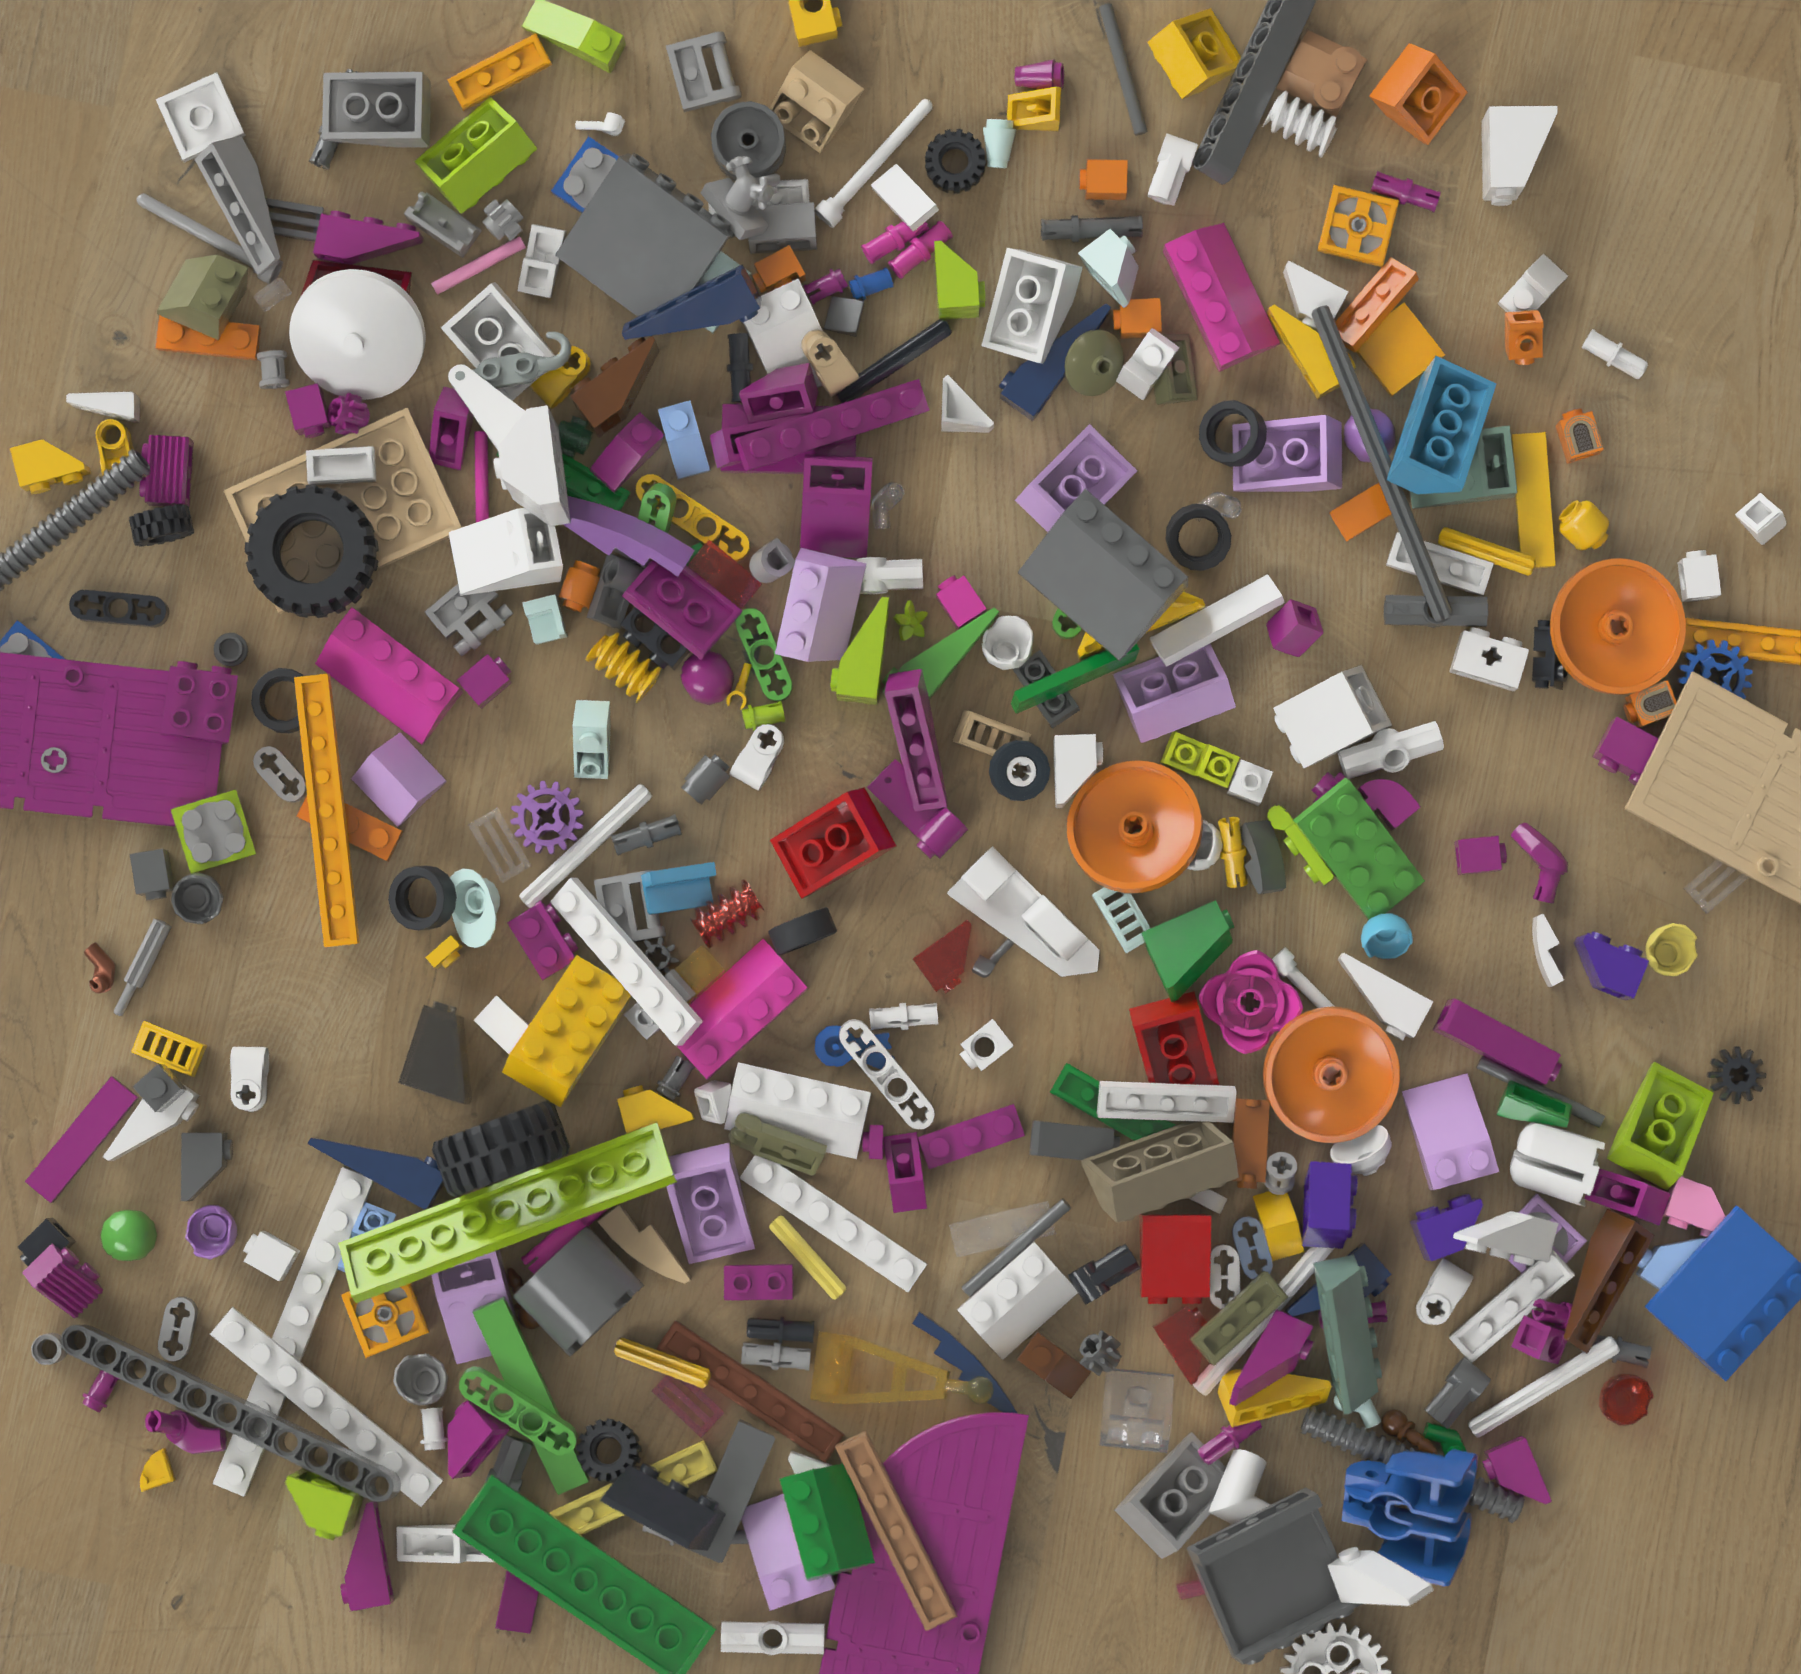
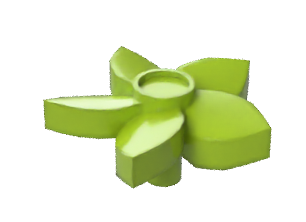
(910, 622)

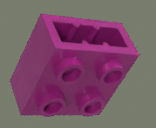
(199, 703)

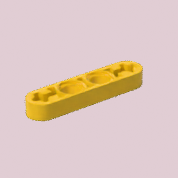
(695, 515)

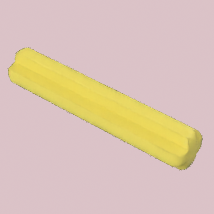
(807, 1257)

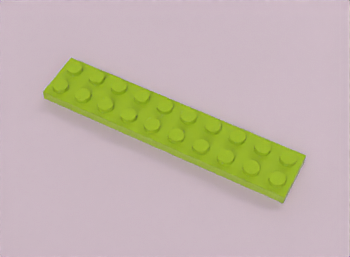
(506, 1212)

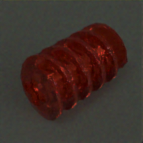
(727, 914)

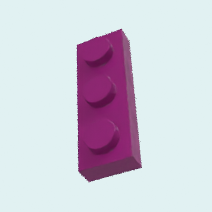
(971, 1136)

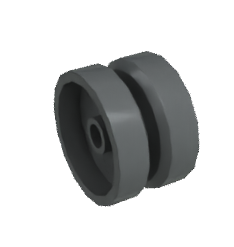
(746, 122)

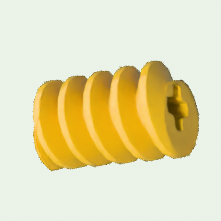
(623, 665)

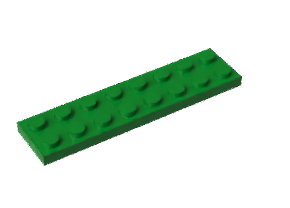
(583, 1579)

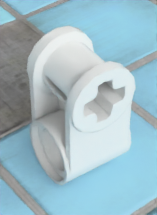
(754, 762)
(249, 1071)
(1447, 1288)

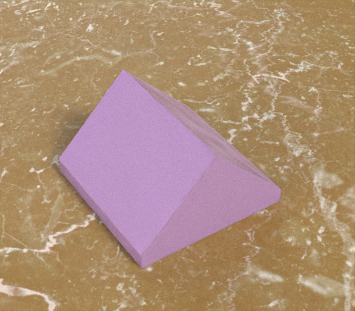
(398, 779)

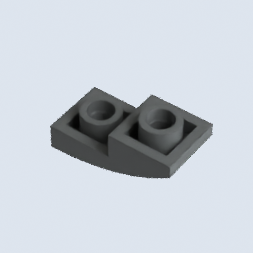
(1055, 709)
(1267, 864)

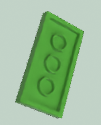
(1358, 849)

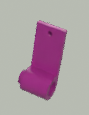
(935, 828)

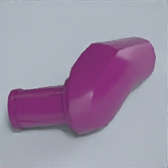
(1546, 856)
(186, 1431)

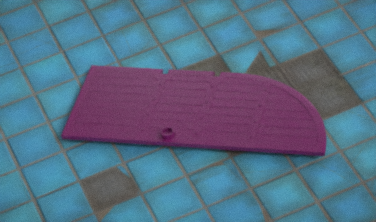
(110, 732)
(959, 1497)

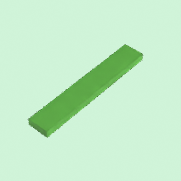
(522, 1373)

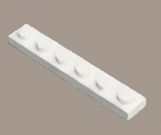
(626, 961)
(834, 1221)

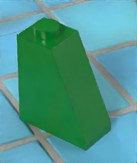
(1188, 946)

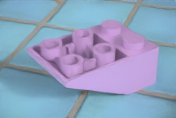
(463, 1290)

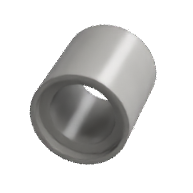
(37, 1353)

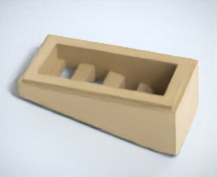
(965, 725)

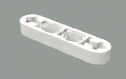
(883, 1076)

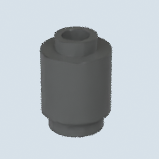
(706, 778)

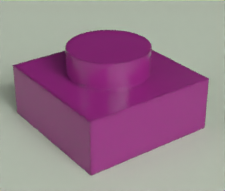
(873, 1141)

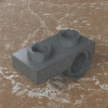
(607, 603)

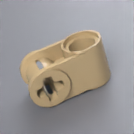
(831, 364)

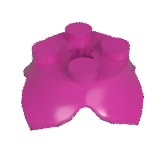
(1256, 975)

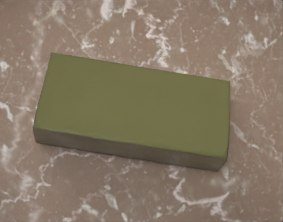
(1178, 378)

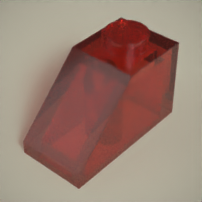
(945, 959)
(1176, 1334)

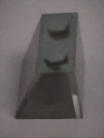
(439, 1055)

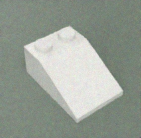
(1030, 304)
(781, 326)
(494, 328)

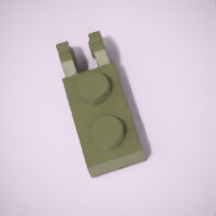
(777, 1144)

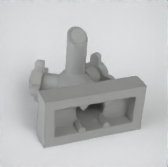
(736, 198)

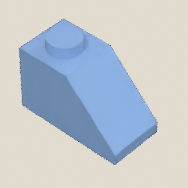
(684, 439)
(1664, 1260)

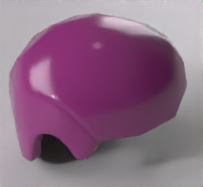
(707, 679)

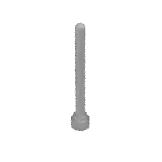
(206, 235)

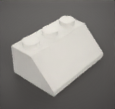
(1017, 1300)

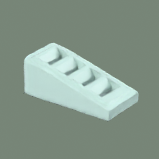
(1131, 944)

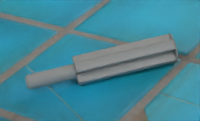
(143, 962)

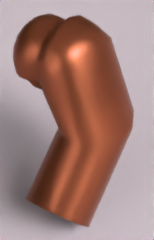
(104, 969)

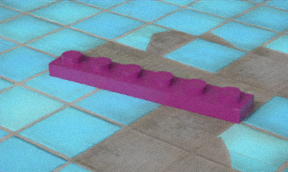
(831, 425)

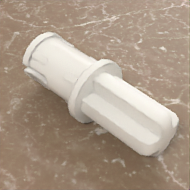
(1615, 354)

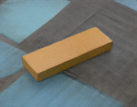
(499, 72)

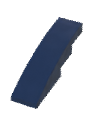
(959, 1356)

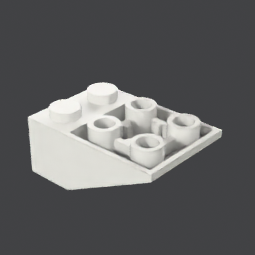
(506, 553)

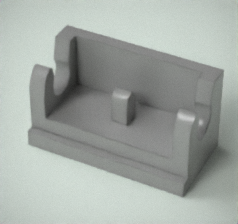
(442, 224)
(787, 226)

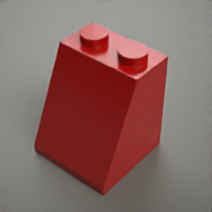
(1175, 1257)

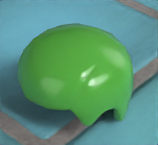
(128, 1235)

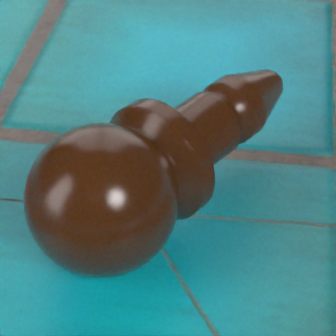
(524, 1318)
(1396, 1424)

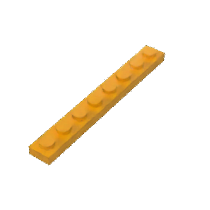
(327, 810)

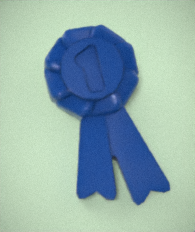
(832, 1052)

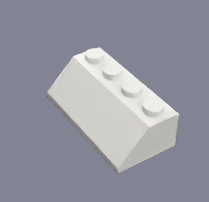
(801, 1106)

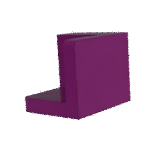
(1294, 628)

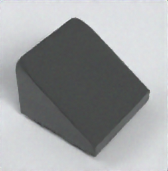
(844, 316)

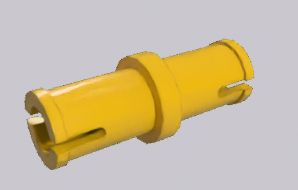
(1233, 852)

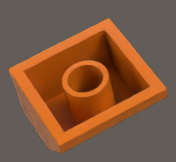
(1418, 93)

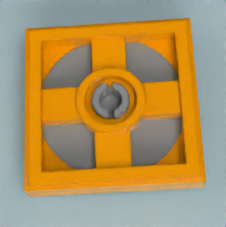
(1358, 225)
(386, 1319)

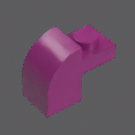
(1389, 801)

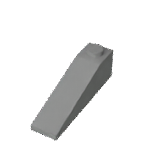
(239, 192)

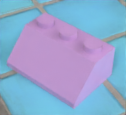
(820, 607)
(1176, 695)

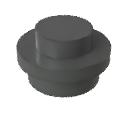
(230, 649)

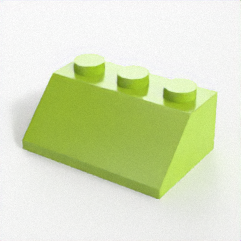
(476, 155)
(324, 1504)

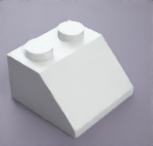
(1074, 764)

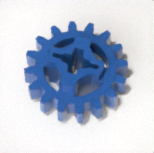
(1707, 662)

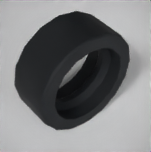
(1210, 423)
(1206, 561)
(258, 700)
(400, 904)
(802, 931)

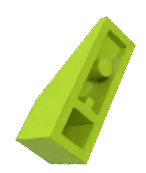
(575, 34)

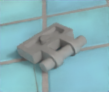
(454, 611)

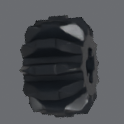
(1738, 1087)

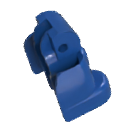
(1435, 1530)

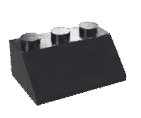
(665, 1507)

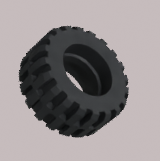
(275, 524)
(501, 1148)

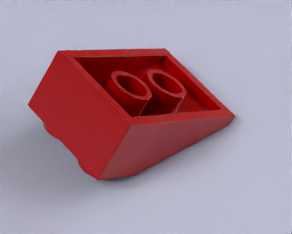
(833, 842)
(1174, 1042)

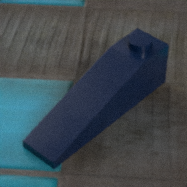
(708, 305)
(1035, 382)
(403, 1174)

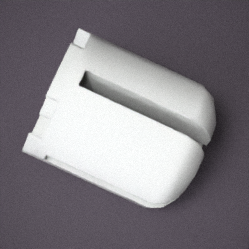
(1555, 1162)

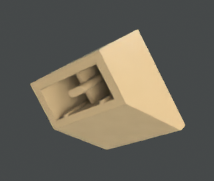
(815, 100)

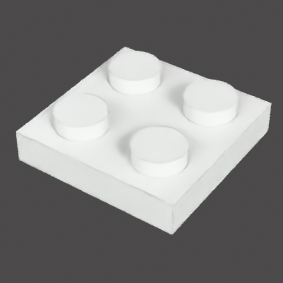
(199, 116)

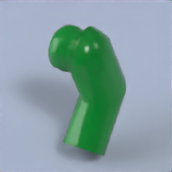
(1448, 1438)

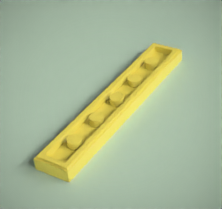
(590, 1513)

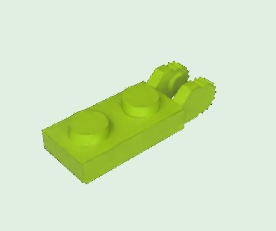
(1297, 843)

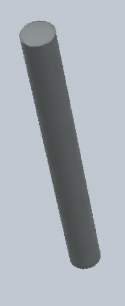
(1123, 69)
(1505, 1074)
(1016, 1247)

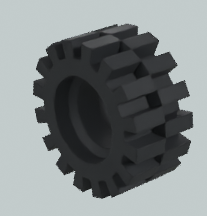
(955, 181)
(161, 525)
(591, 1440)

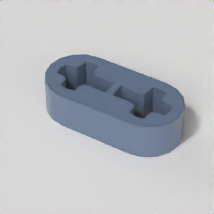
(1243, 1249)

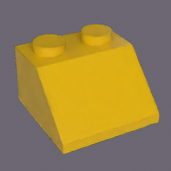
(1195, 52)

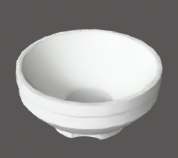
(1365, 1152)

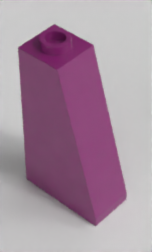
(1497, 1042)

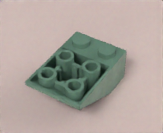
(1489, 475)

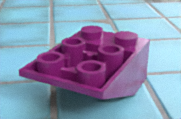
(836, 504)

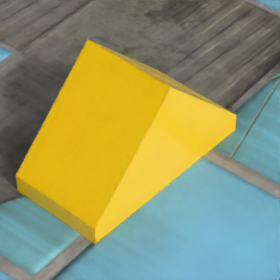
(1035, 109)
(1279, 1224)

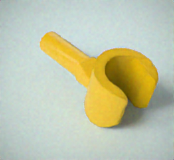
(741, 686)

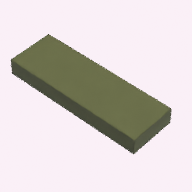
(1239, 1318)

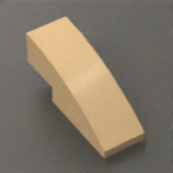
(644, 1245)

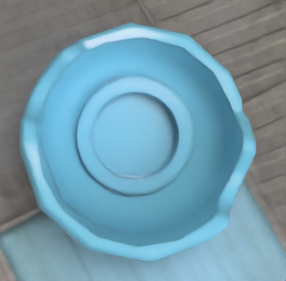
(1386, 936)

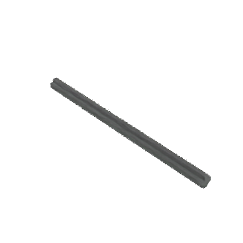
(1381, 463)

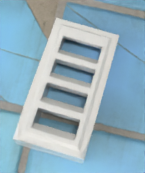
(113, 404)

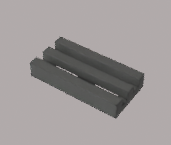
(295, 207)

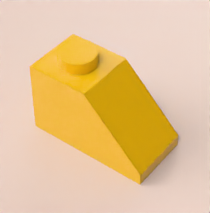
(647, 1107)

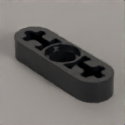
(95, 597)

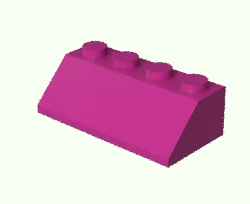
(1220, 295)
(387, 676)
(740, 1007)

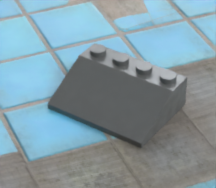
(1103, 575)

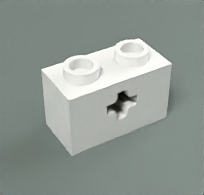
(1501, 673)

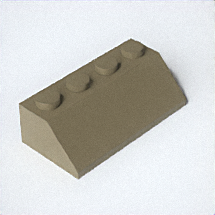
(1161, 1169)

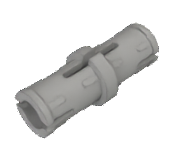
(776, 1356)

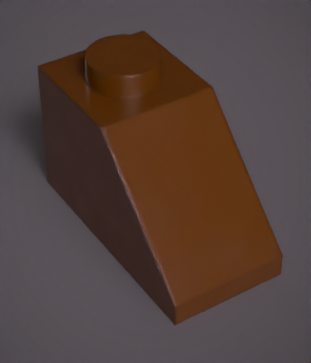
(1053, 1364)

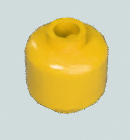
(1583, 525)

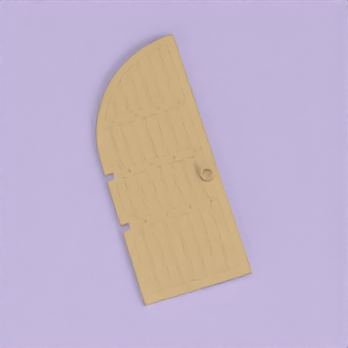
(1728, 785)

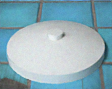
(357, 334)

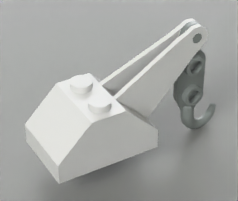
(526, 440)

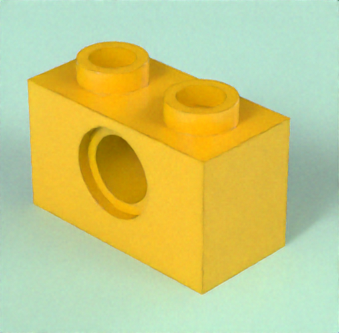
(814, 26)

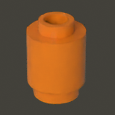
(579, 586)

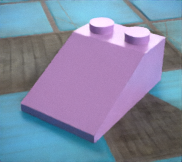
(1297, 456)
(1084, 464)
(1449, 1132)
(709, 1204)
(777, 1554)

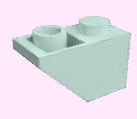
(591, 739)

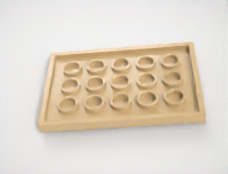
(403, 503)

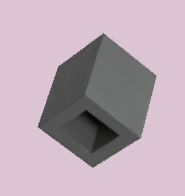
(152, 873)
(159, 1088)

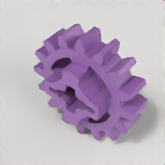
(537, 830)

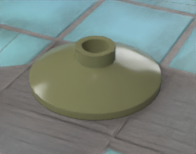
(1084, 359)

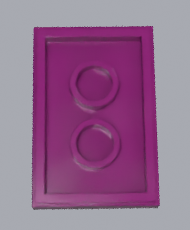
(683, 606)

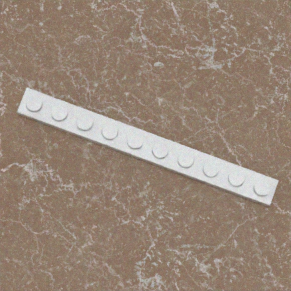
(298, 1318)

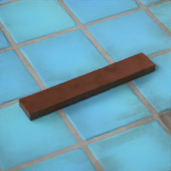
(753, 1392)

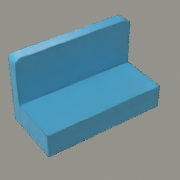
(678, 888)

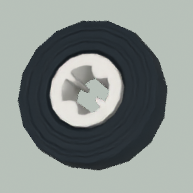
(1026, 755)

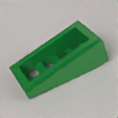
(1532, 1106)

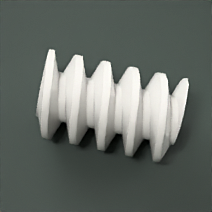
(1301, 123)

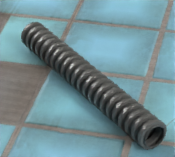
(71, 516)
(1381, 1450)

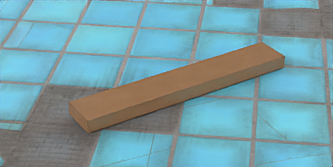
(896, 1530)

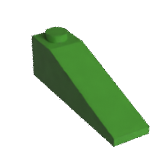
(946, 655)

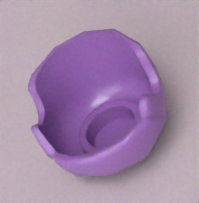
(1354, 442)
(211, 1231)

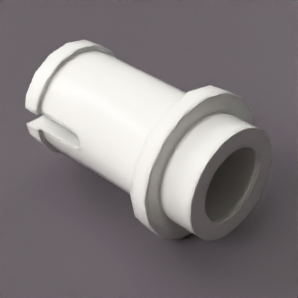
(433, 1429)

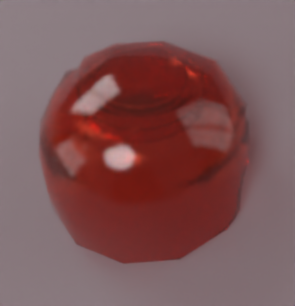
(1625, 1399)

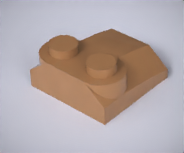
(1322, 73)

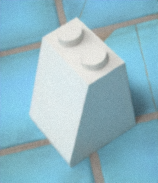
(1510, 148)
(1331, 716)

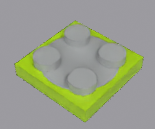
(213, 831)

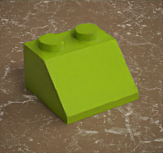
(957, 285)

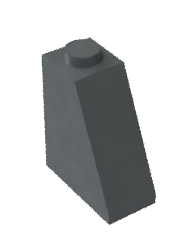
(1070, 1140)

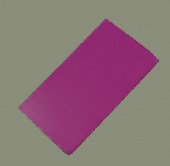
(516, 1605)

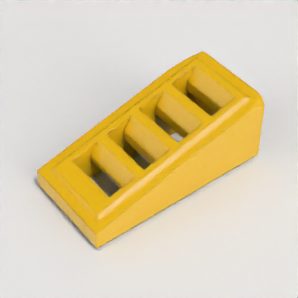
(193, 1059)

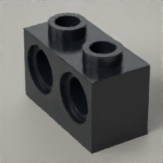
(653, 641)

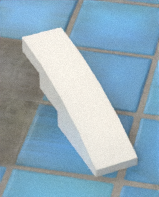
(434, 1544)

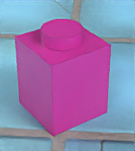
(960, 601)

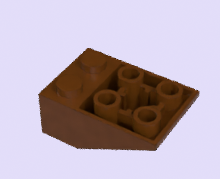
(612, 393)

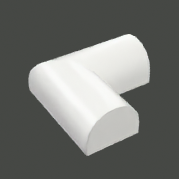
(1238, 1486)

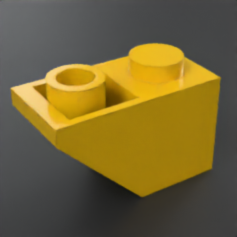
(42, 464)

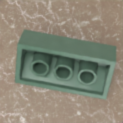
(1347, 1330)

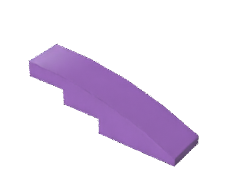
(637, 539)

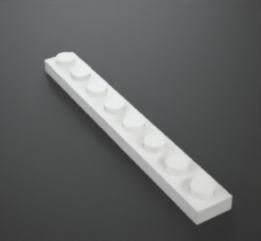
(324, 1404)

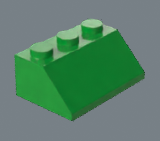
(827, 1521)

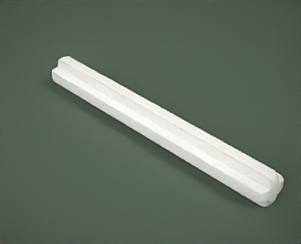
(585, 845)
(1543, 1387)

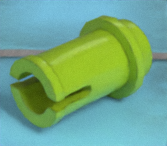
(763, 715)

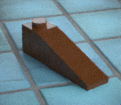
(1607, 1268)

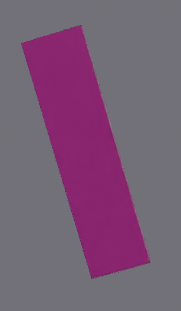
(81, 1139)

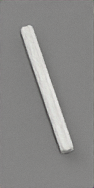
(1290, 1285)

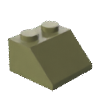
(205, 294)

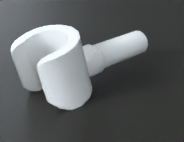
(612, 125)

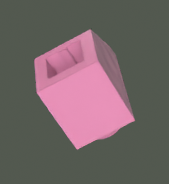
(1693, 1205)

